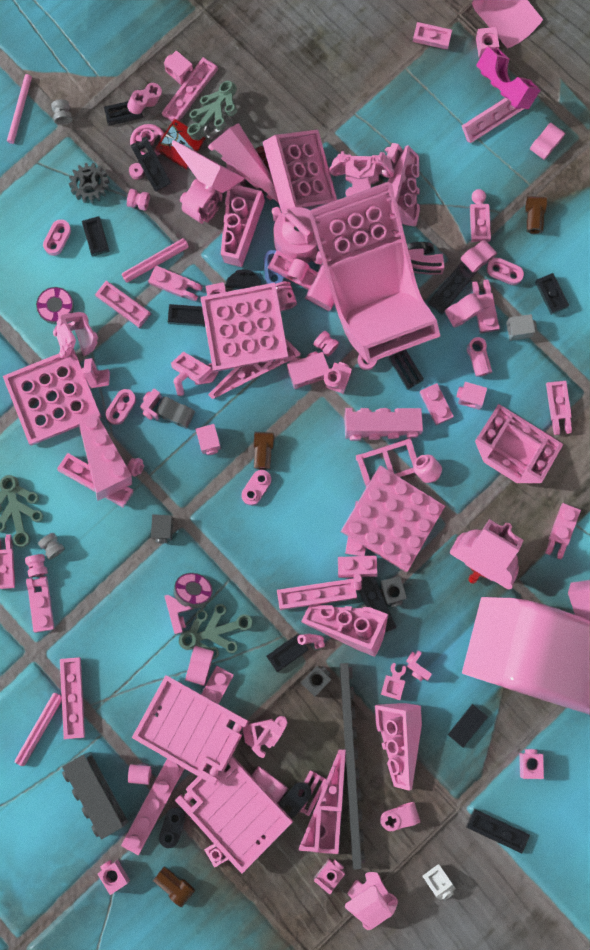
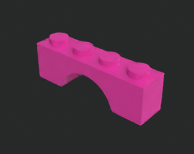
(495, 67)

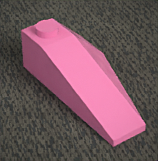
(208, 171)
(405, 186)
(355, 627)
(401, 733)

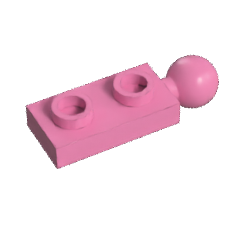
(479, 217)

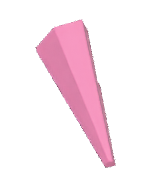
(238, 150)
(246, 373)
(324, 826)

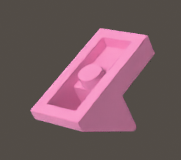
(175, 609)

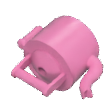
(294, 243)

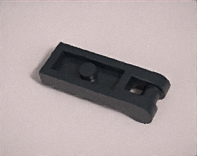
(151, 164)

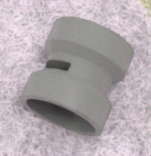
(61, 109)
(51, 546)

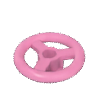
(146, 131)

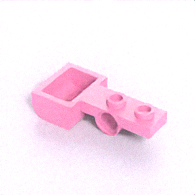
(300, 273)

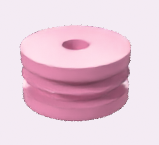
(136, 175)

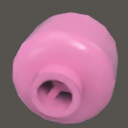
(427, 468)

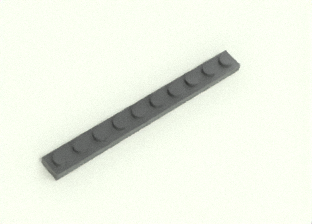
(352, 773)

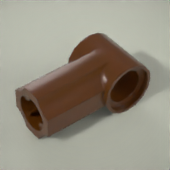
(535, 211)
(263, 445)
(178, 889)

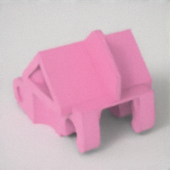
(264, 733)

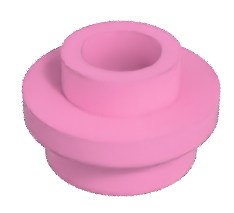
(333, 371)
(135, 466)

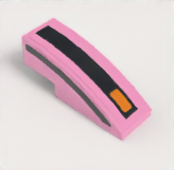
(426, 263)

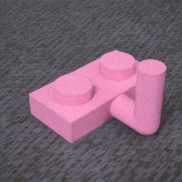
(190, 368)
(357, 567)

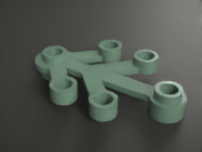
(226, 92)
(14, 508)
(211, 632)

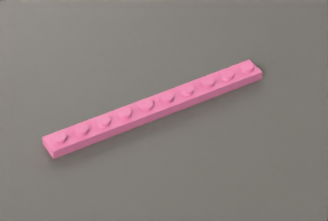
(168, 776)

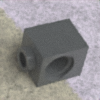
(162, 528)
(397, 583)
(313, 689)

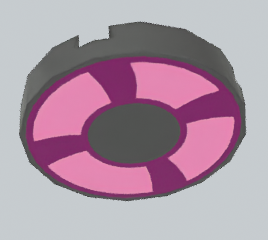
(54, 303)
(193, 590)

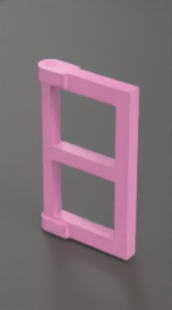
(383, 450)

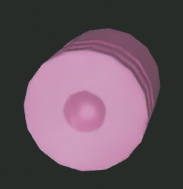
(285, 295)

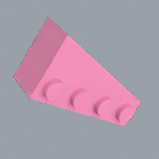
(240, 221)
(382, 423)
(105, 463)

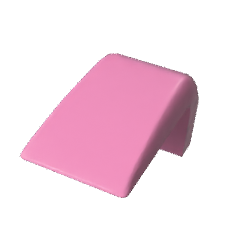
(372, 273)
(532, 651)

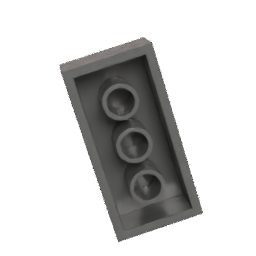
(95, 795)

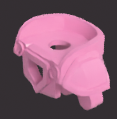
(361, 170)

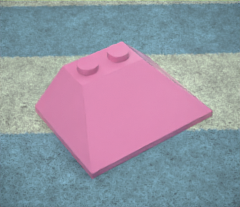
(516, 447)

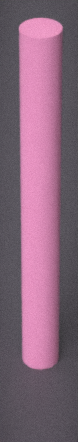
(19, 109)

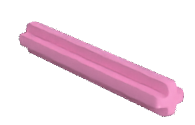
(155, 260)
(38, 729)

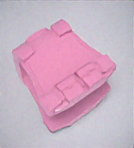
(66, 339)

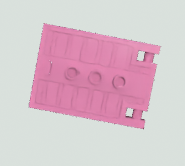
(190, 729)
(235, 814)

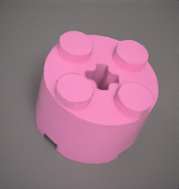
(200, 202)

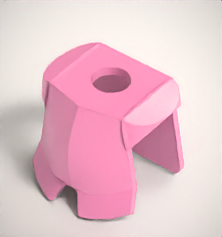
(371, 901)

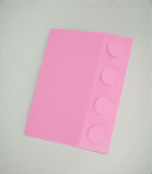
(299, 170)

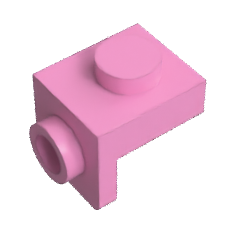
(93, 376)
(150, 401)
(418, 671)

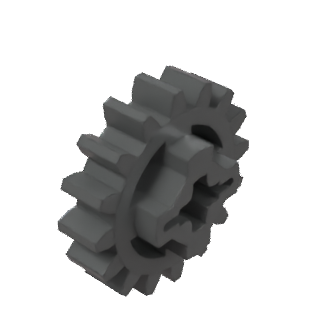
(89, 181)

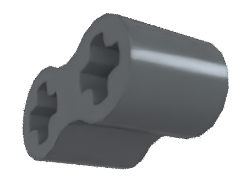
(175, 412)

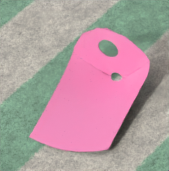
(512, 18)

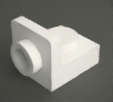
(439, 883)

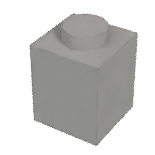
(521, 327)

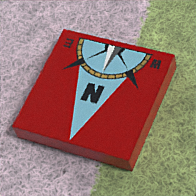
(178, 132)

